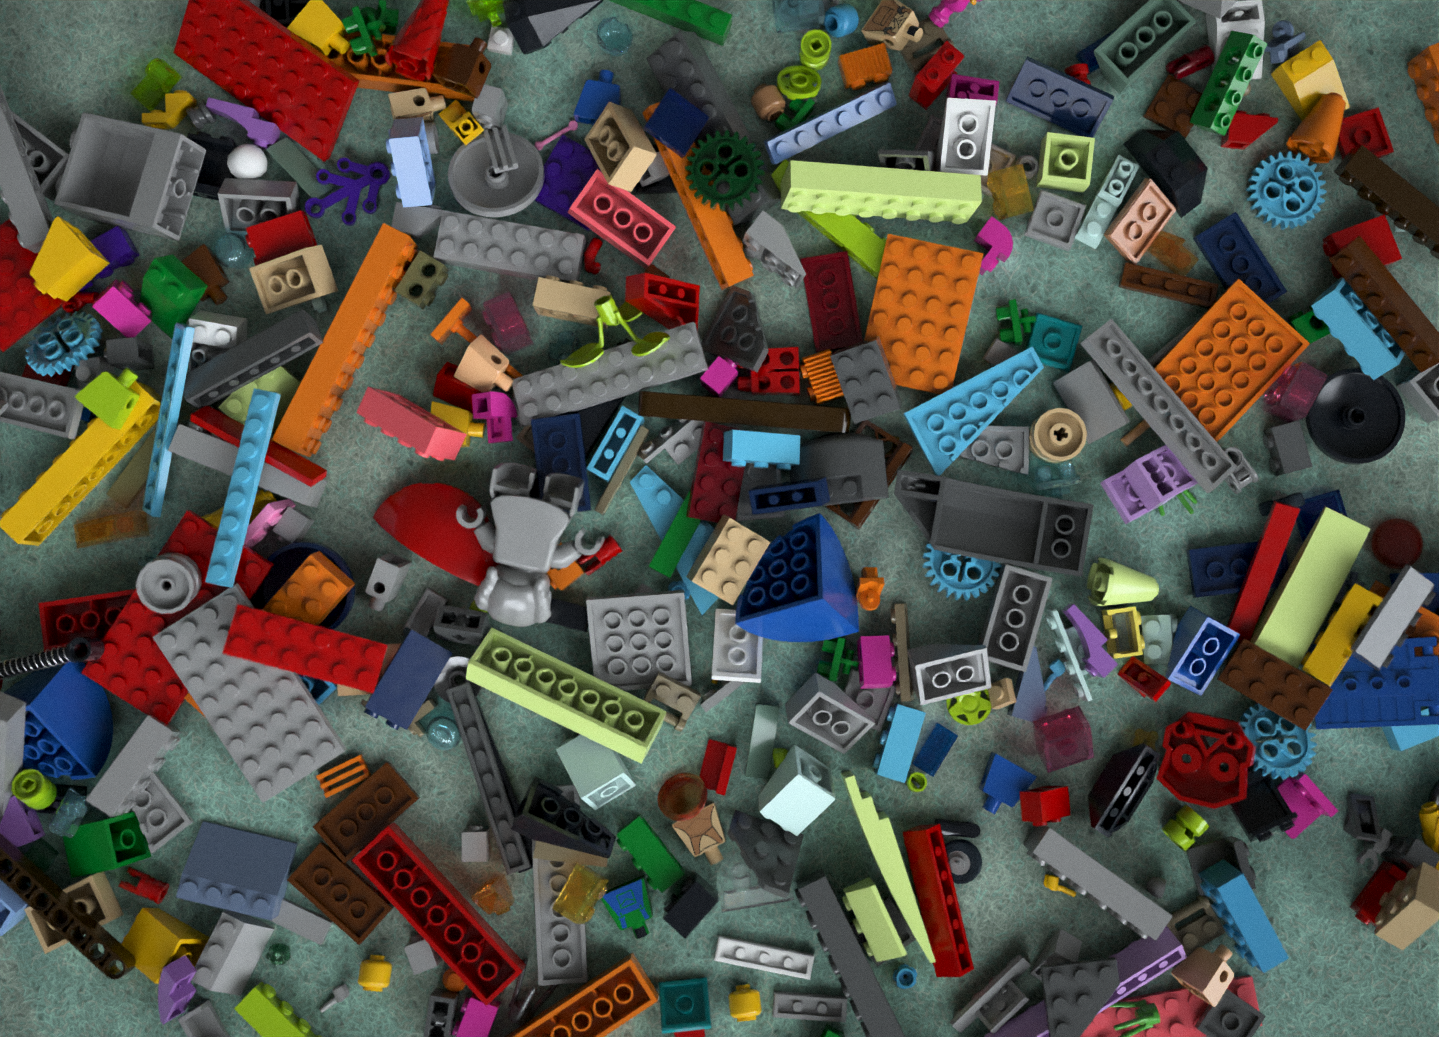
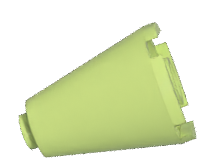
(1118, 584)

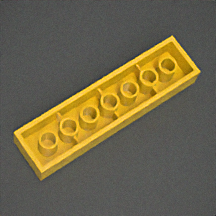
(78, 471)

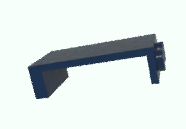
(407, 680)

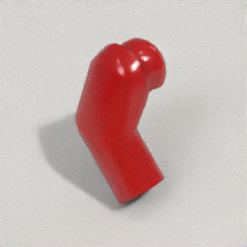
(590, 256)
(79, 300)

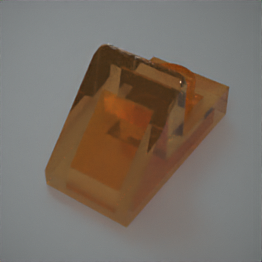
(1172, 254)

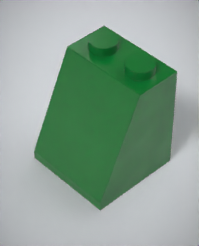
(106, 845)

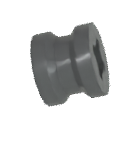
(200, 115)

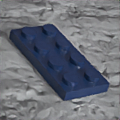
(1059, 98)
(1237, 256)
(561, 450)
(1224, 568)

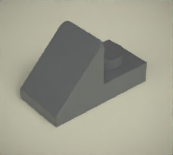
(1363, 818)

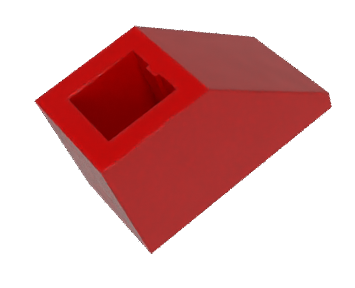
(1246, 129)

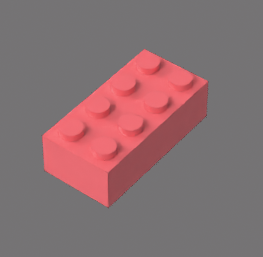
(621, 220)
(411, 424)

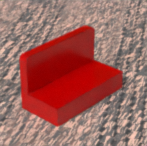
(453, 390)
(717, 765)

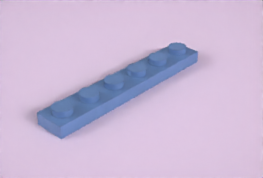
(830, 122)

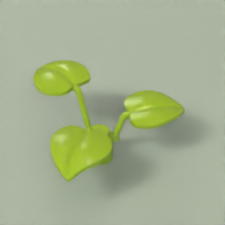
(613, 316)

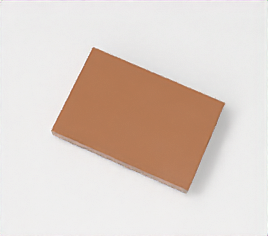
(1140, 221)

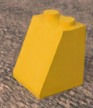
(66, 261)
(160, 940)

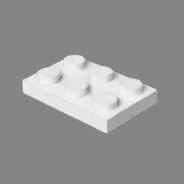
(735, 651)

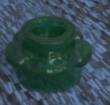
(278, 954)

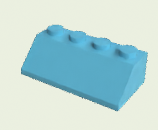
(1357, 329)

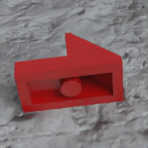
(1144, 679)

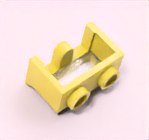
(1123, 632)

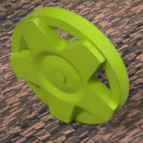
(799, 84)
(969, 705)

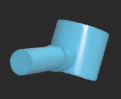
(1058, 669)

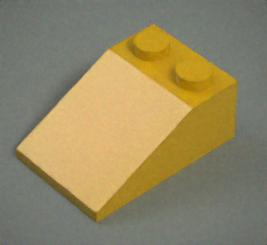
(1308, 78)

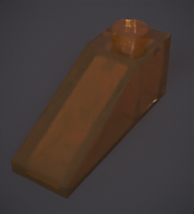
(111, 529)
(494, 896)

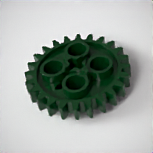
(709, 154)

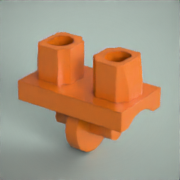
(869, 588)

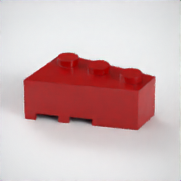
(664, 299)

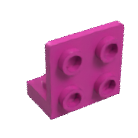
(1306, 800)

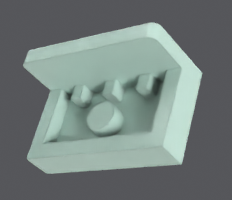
(1158, 637)

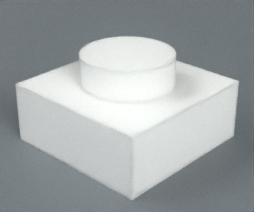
(501, 41)

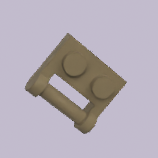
(930, 35)
(674, 695)
(1199, 930)

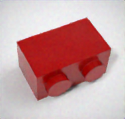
(1045, 804)

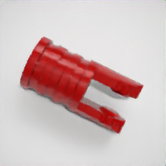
(607, 551)
(147, 887)

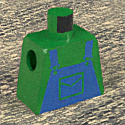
(630, 905)

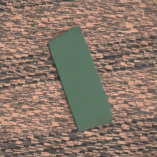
(299, 168)
(762, 741)

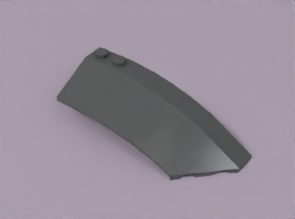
(997, 522)

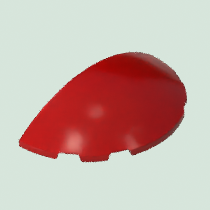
(427, 524)

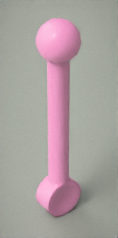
(573, 125)

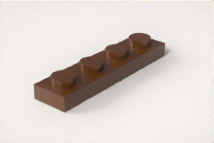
(1168, 285)

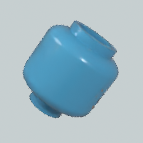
(841, 20)

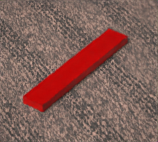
(276, 454)
(1262, 569)

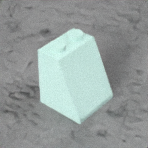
(595, 770)
(797, 791)

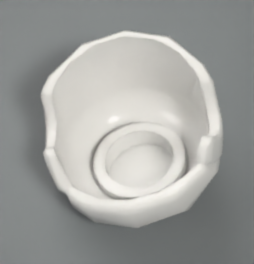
(247, 162)

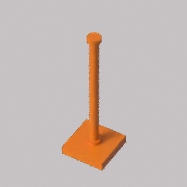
(454, 323)

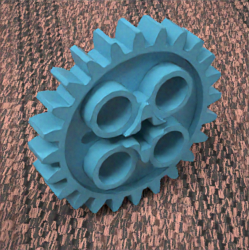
(1275, 208)
(49, 354)
(940, 559)
(1281, 760)

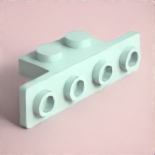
(1071, 646)

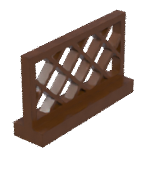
(896, 461)

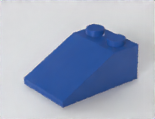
(1199, 650)

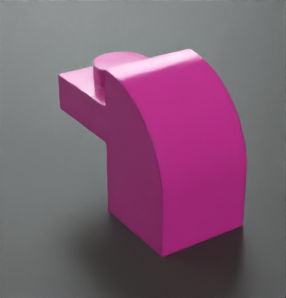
(997, 241)
(498, 411)

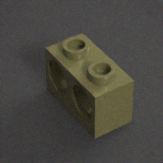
(416, 277)

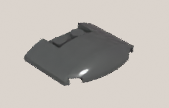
(849, 462)

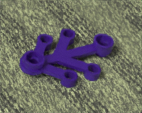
(350, 188)

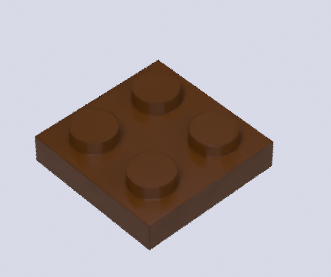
(1173, 106)

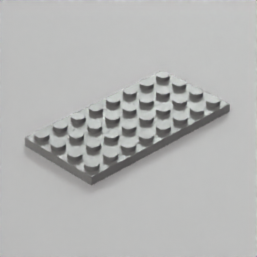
(254, 708)

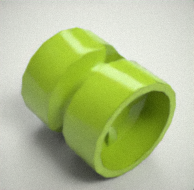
(815, 49)
(33, 789)
(1185, 828)

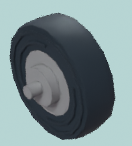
(1294, 499)
(964, 860)

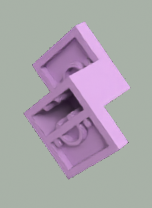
(1147, 484)

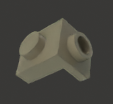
(415, 726)

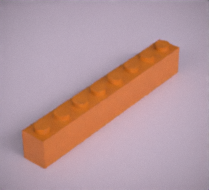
(711, 226)

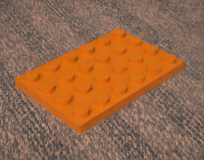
(923, 310)
(1230, 358)

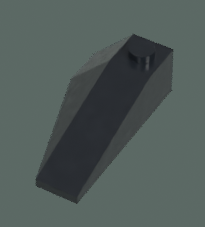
(539, 21)
(554, 820)

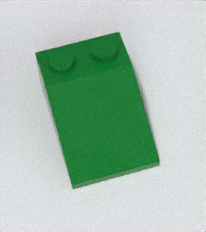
(170, 292)

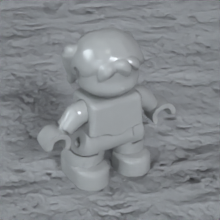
(525, 542)

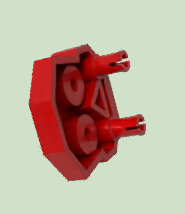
(1202, 779)

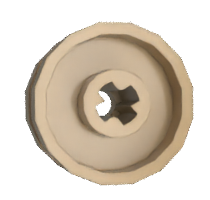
(1067, 426)

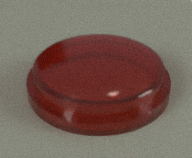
(1397, 543)
(682, 797)

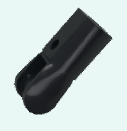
(958, 828)

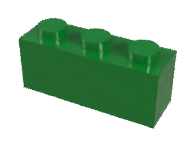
(650, 854)

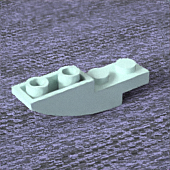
(1106, 201)

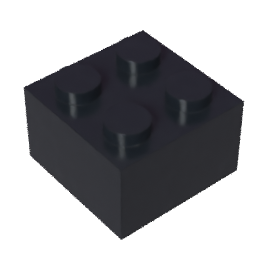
(690, 905)

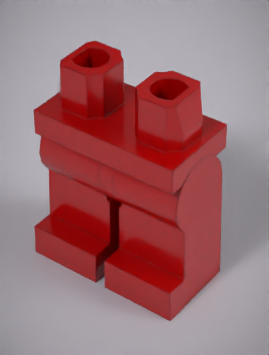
(769, 381)

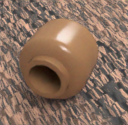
(768, 102)

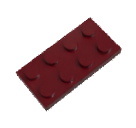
(831, 301)
(715, 482)

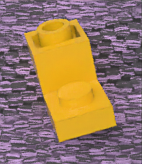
(174, 113)
(461, 122)

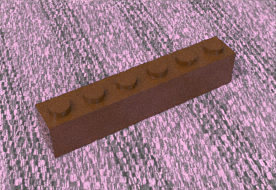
(1388, 302)

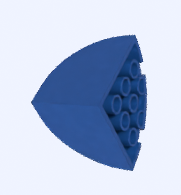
(801, 588)
(64, 722)

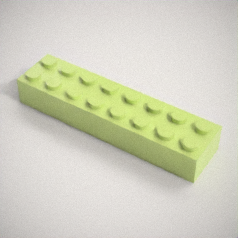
(880, 192)
(565, 695)

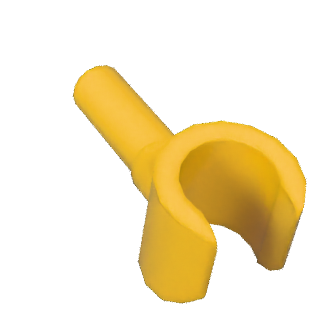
(1052, 881)

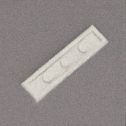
(764, 957)

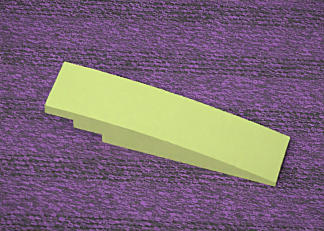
(1310, 587)
(886, 853)

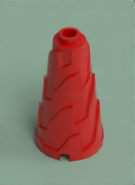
(418, 41)

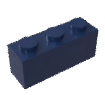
(789, 495)

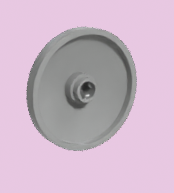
(492, 194)

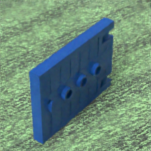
(1386, 696)

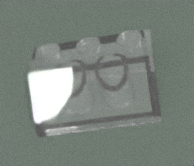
(739, 885)

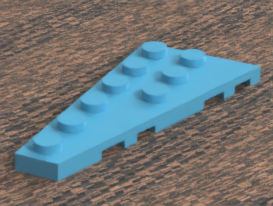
(959, 415)
(661, 507)

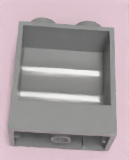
(130, 176)

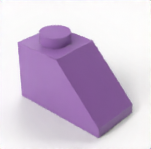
(20, 823)

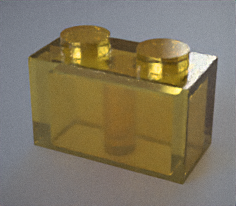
(1010, 192)
(580, 894)

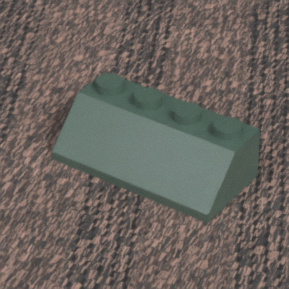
(1142, 41)

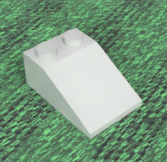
(965, 136)

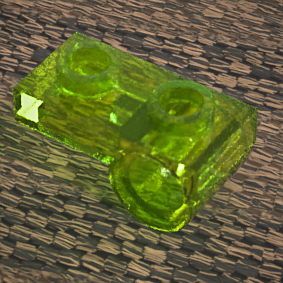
(158, 81)

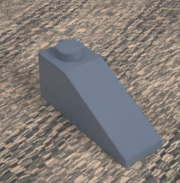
(1029, 692)

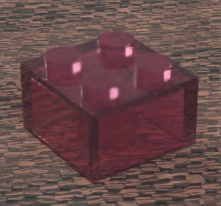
(506, 320)
(1294, 392)
(1063, 739)

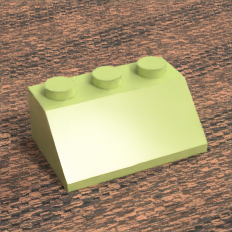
(277, 381)
(873, 921)

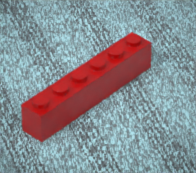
(938, 900)

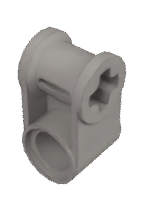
(1242, 474)

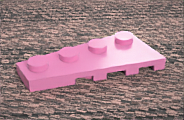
(266, 521)

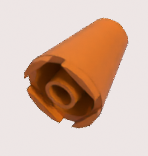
(1319, 130)

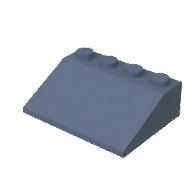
(237, 870)

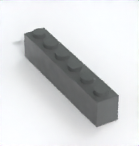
(252, 359)

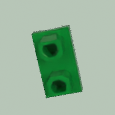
(388, 15)
(357, 22)
(799, 107)
(1010, 312)
(832, 669)

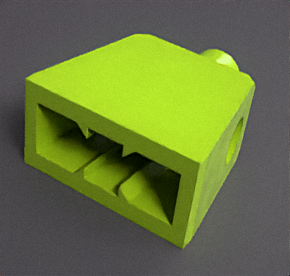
(110, 397)

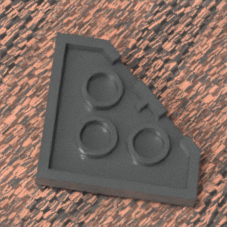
(737, 331)
(767, 851)
(1077, 993)

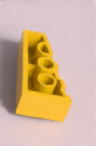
(1344, 628)

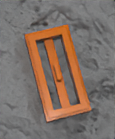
(324, 785)

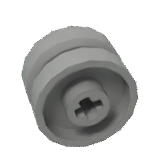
(154, 584)

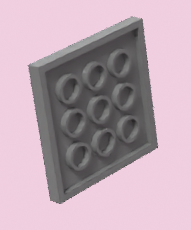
(638, 637)

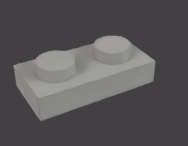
(712, 698)

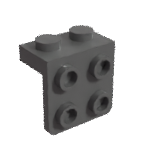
(1230, 849)

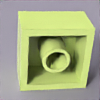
(1065, 162)

